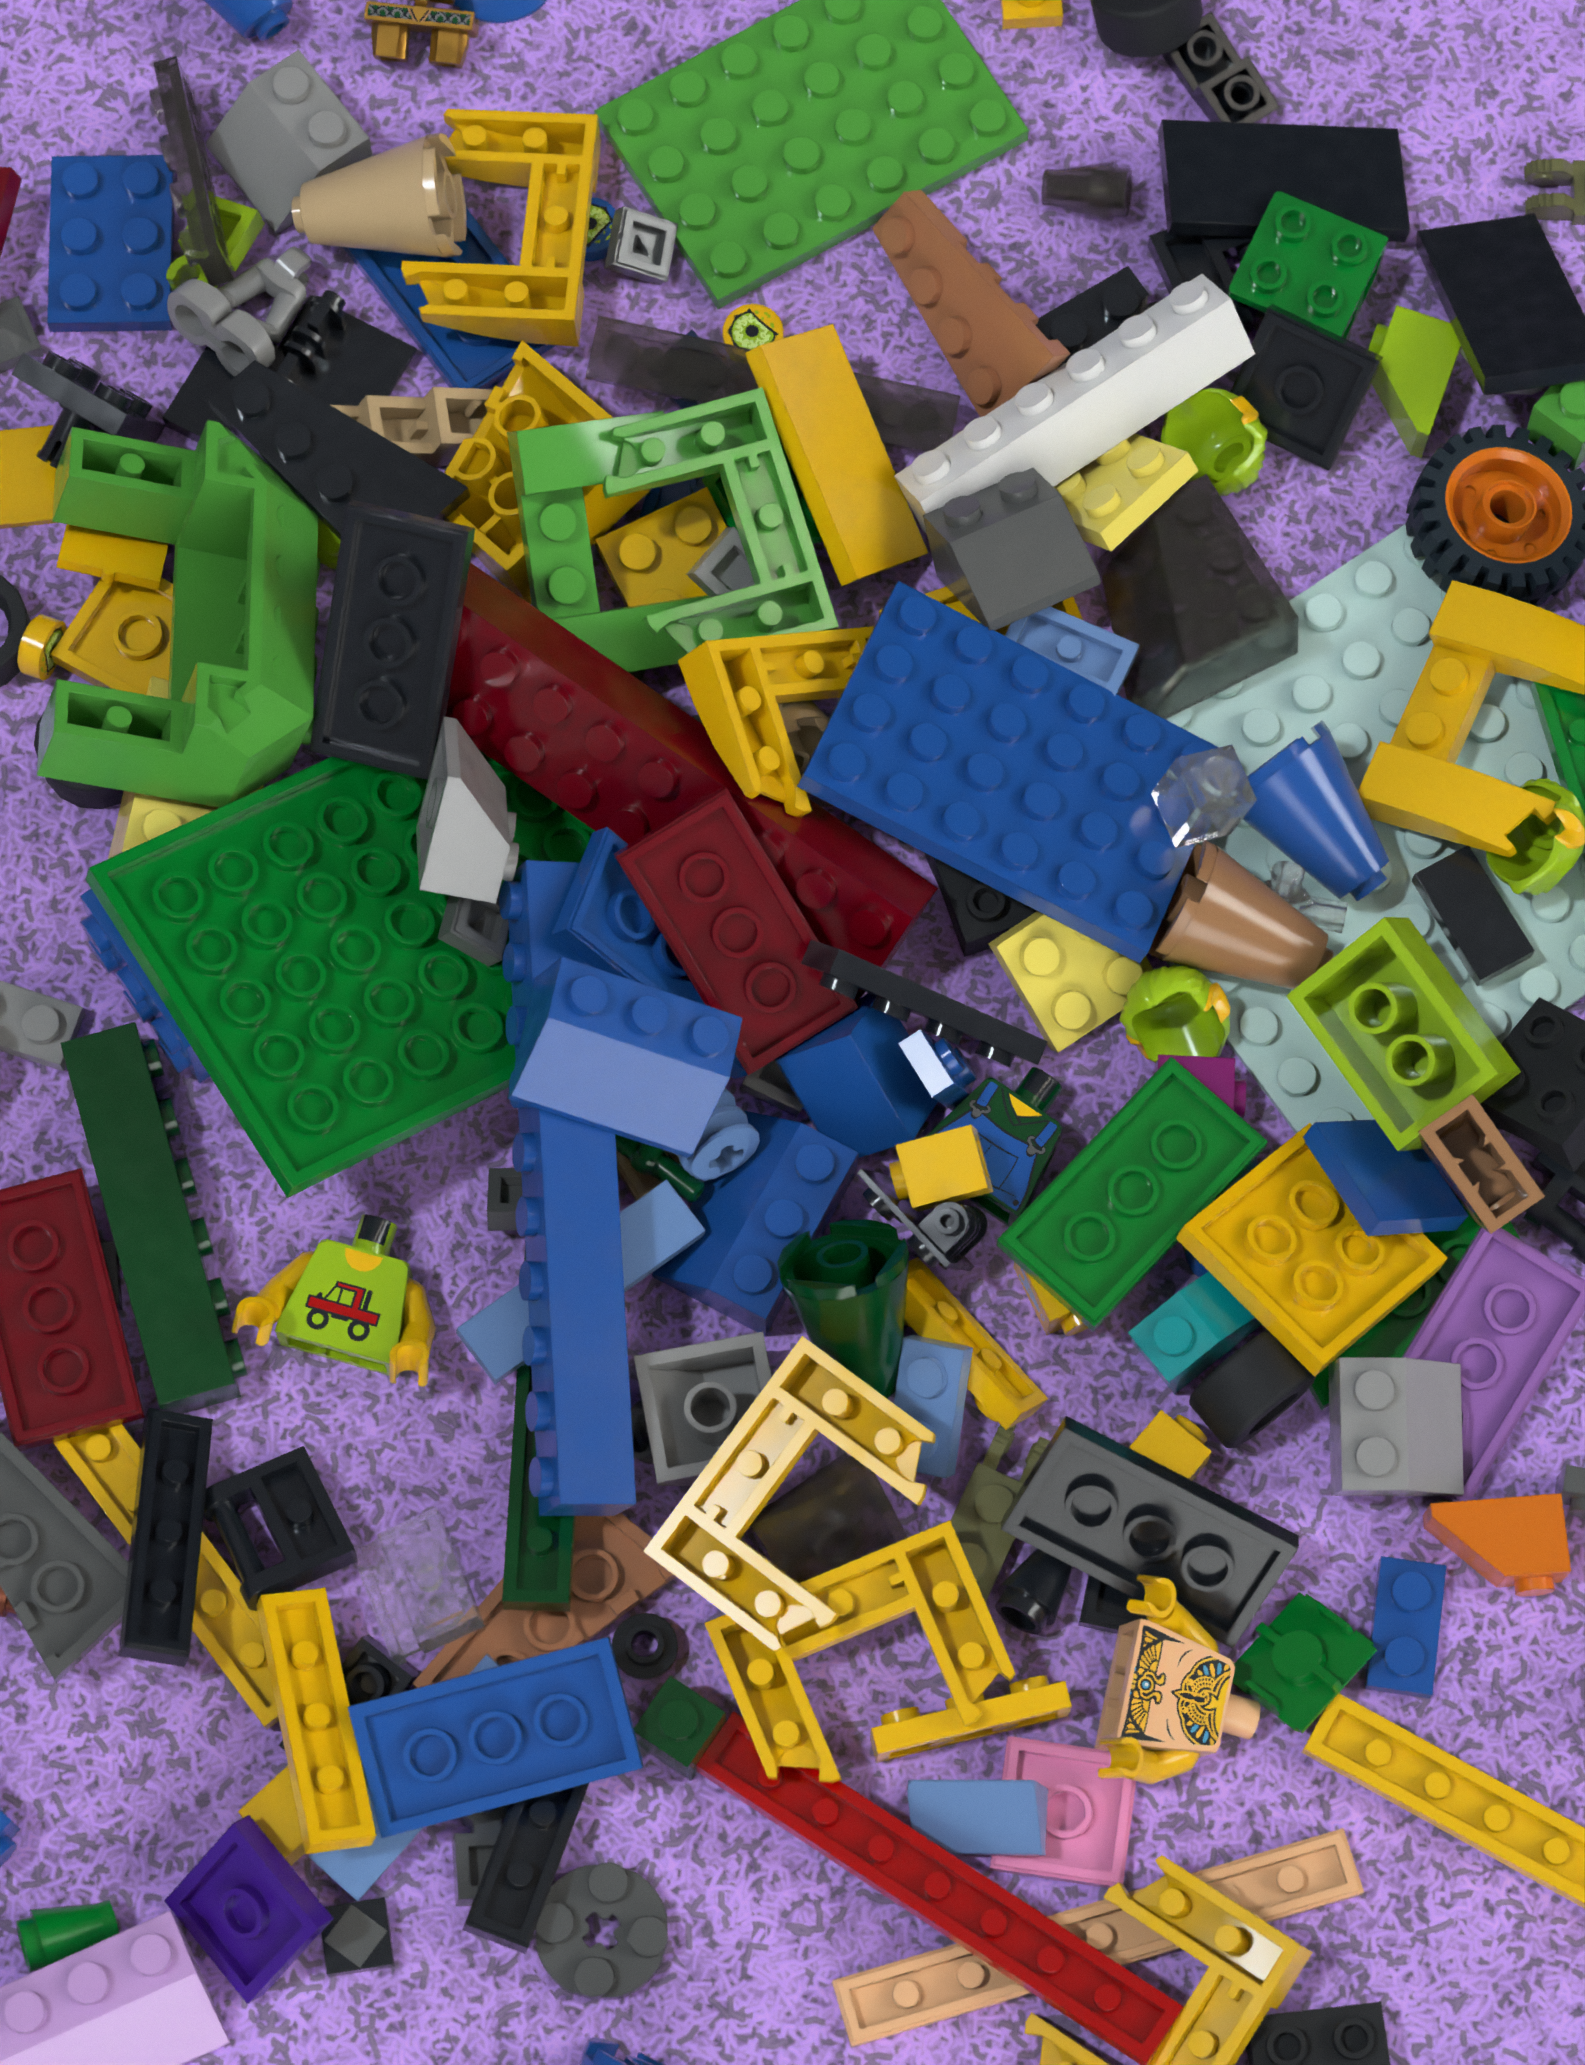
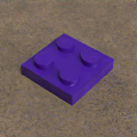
(248, 1909)

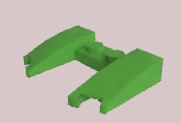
(742, 445)
(548, 480)

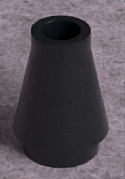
(1034, 1592)

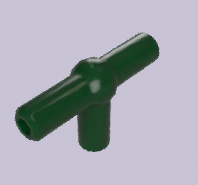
(654, 1162)

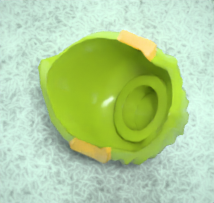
(1220, 436)
(1542, 850)
(1176, 1014)

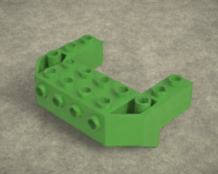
(237, 625)

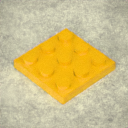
(1303, 1259)

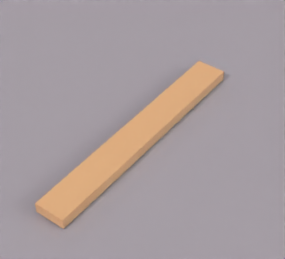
(957, 1982)

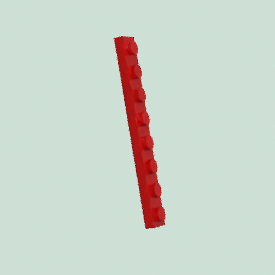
(947, 1895)

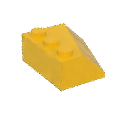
(529, 399)

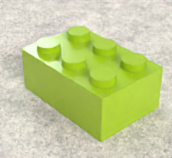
(1401, 1030)

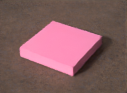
(1084, 1813)

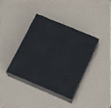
(1305, 385)

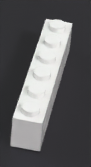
(1089, 400)

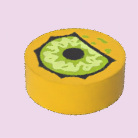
(752, 326)
(37, 644)

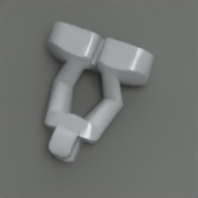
(207, 318)

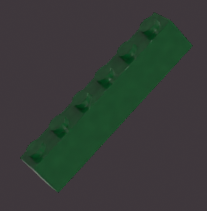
(151, 1219)

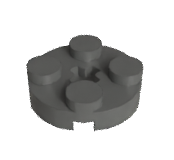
(640, 1937)

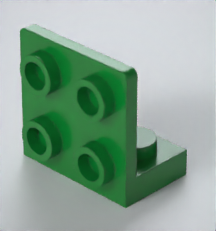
(1309, 264)

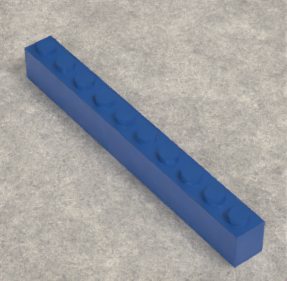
(571, 1252)

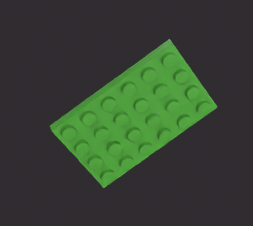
(807, 132)

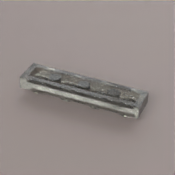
(186, 154)

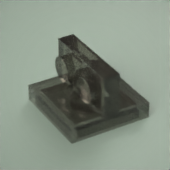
(826, 1521)

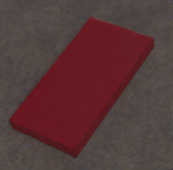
(733, 927)
(59, 1317)

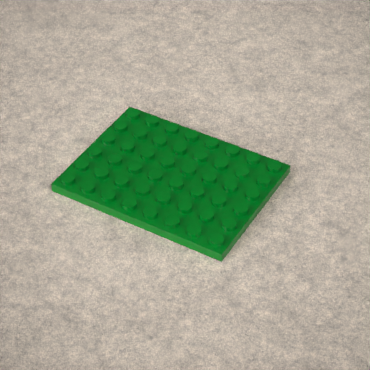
(316, 963)

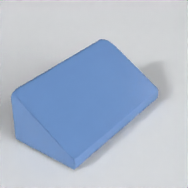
(981, 1815)

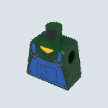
(1014, 1138)

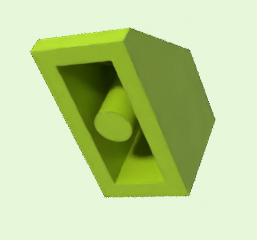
(1413, 372)

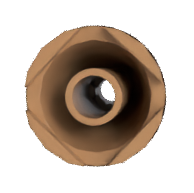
(1237, 925)

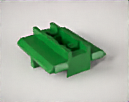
(1301, 1661)

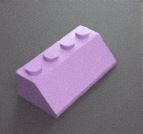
(114, 2004)

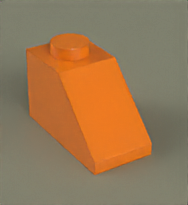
(1507, 1539)

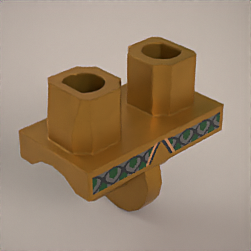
(393, 24)

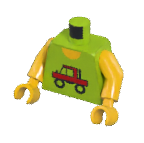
(348, 1305)

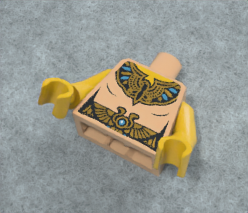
(1167, 1692)

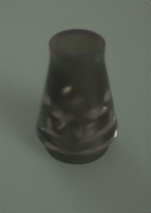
(1092, 190)

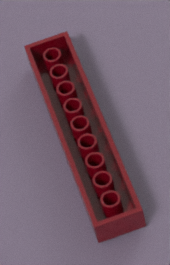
(636, 760)

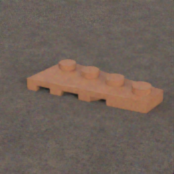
(973, 320)
(607, 1582)

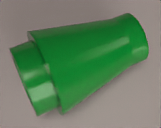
(63, 1931)

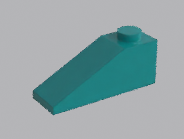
(1192, 1331)

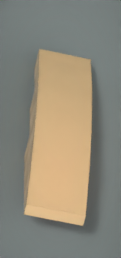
(426, 425)

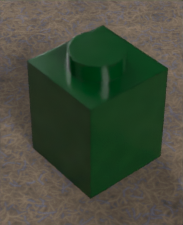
(679, 1727)

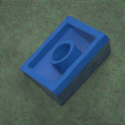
(859, 1081)

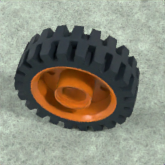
(1506, 477)

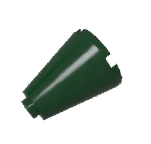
(852, 1296)

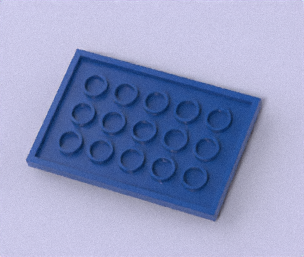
(1007, 770)

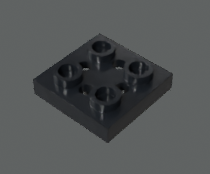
(85, 402)

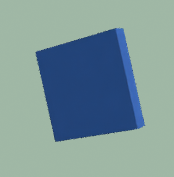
(1384, 1186)

